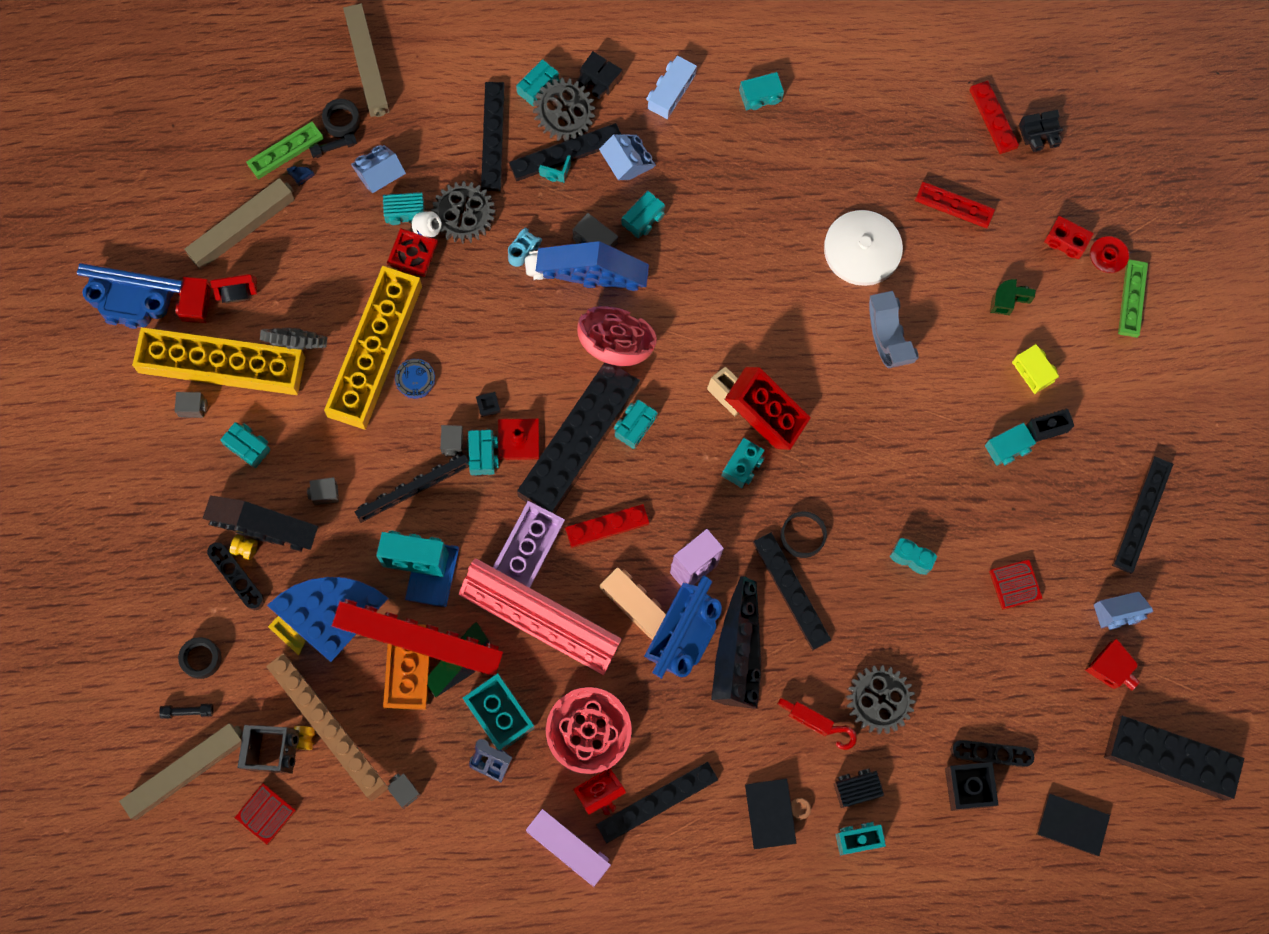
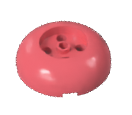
(615, 336)
(593, 705)

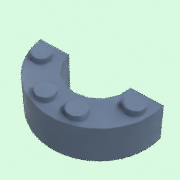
(888, 332)

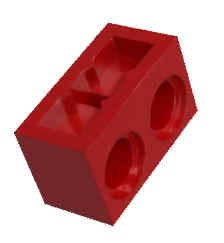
(1070, 233)

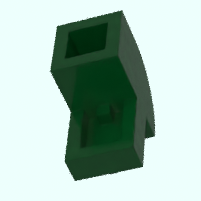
(1006, 296)

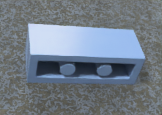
(671, 87)

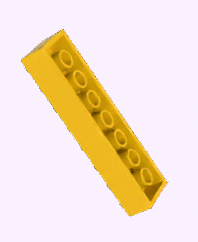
(373, 348)
(219, 361)

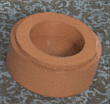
(800, 808)

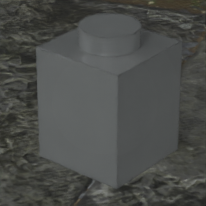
(190, 404)
(451, 440)
(323, 491)
(403, 790)

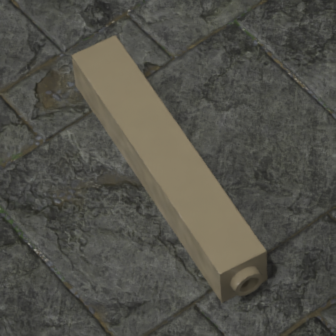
(366, 60)
(240, 223)
(182, 771)

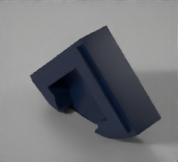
(300, 174)

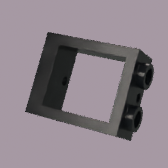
(252, 738)

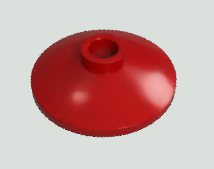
(1114, 249)

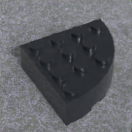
(259, 523)

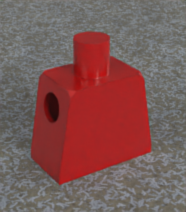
(1114, 666)

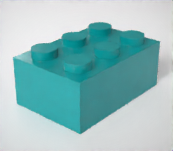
(412, 553)
(498, 713)

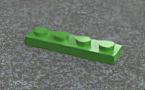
(284, 150)
(1132, 298)

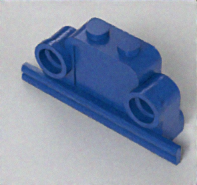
(126, 295)
(685, 630)

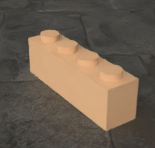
(633, 601)

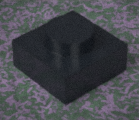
(488, 404)

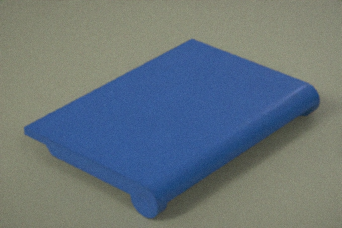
(430, 588)

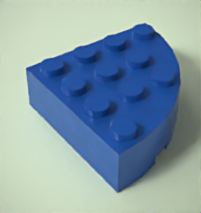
(592, 265)
(312, 607)

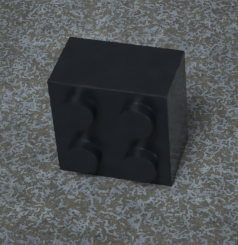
(971, 786)

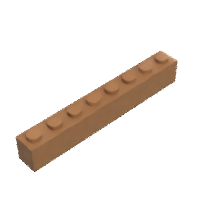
(327, 727)

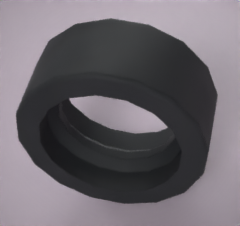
(340, 104)
(188, 646)

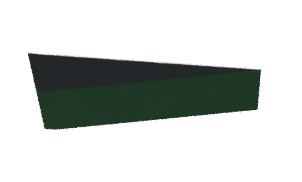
(448, 675)

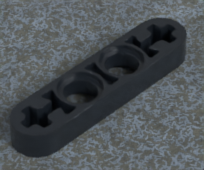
(234, 577)
(992, 750)

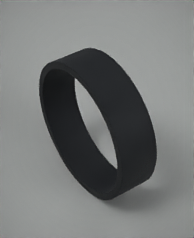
(815, 518)

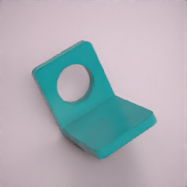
(553, 174)

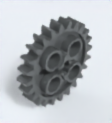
(578, 101)
(480, 216)
(293, 338)
(890, 683)

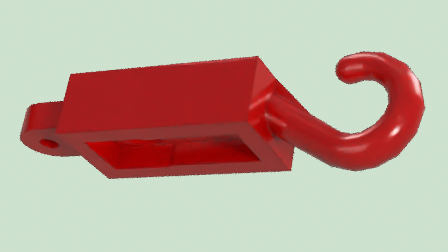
(817, 722)

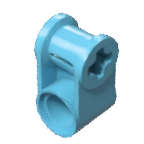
(522, 244)

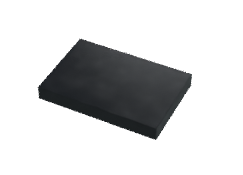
(770, 814)
(1073, 824)

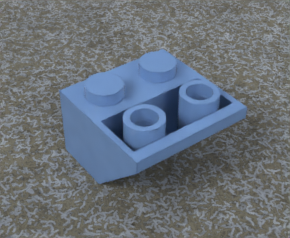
(626, 156)
(378, 168)
(1122, 610)

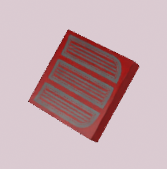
(1015, 584)
(265, 814)

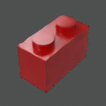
(193, 300)

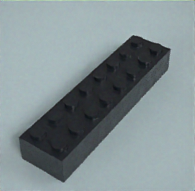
(579, 438)

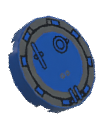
(415, 378)

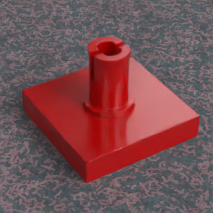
(518, 439)
(600, 792)

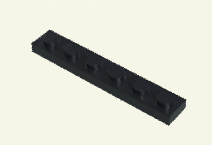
(492, 136)
(557, 154)
(405, 491)
(1142, 515)
(792, 591)
(657, 802)

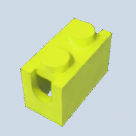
(1035, 368)

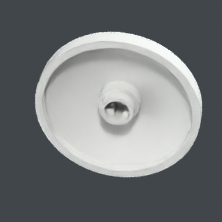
(863, 247)

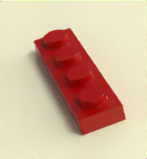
(994, 117)
(954, 205)
(607, 526)

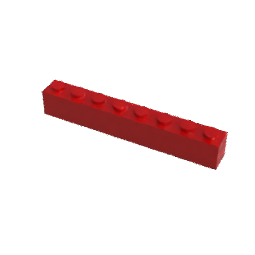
(416, 638)

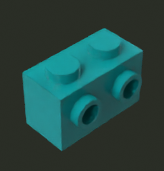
(743, 462)
(860, 840)

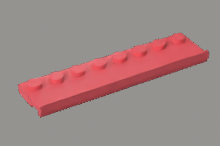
(539, 616)

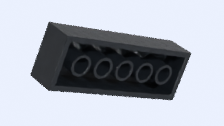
(1174, 758)

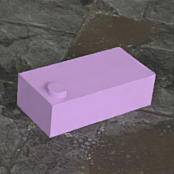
(529, 544)
(696, 559)
(568, 848)

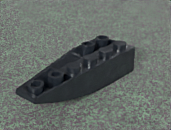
(739, 651)

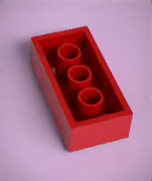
(767, 408)

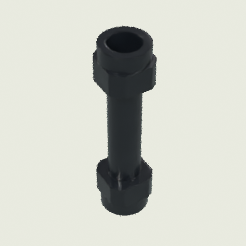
(349, 140)
(203, 710)

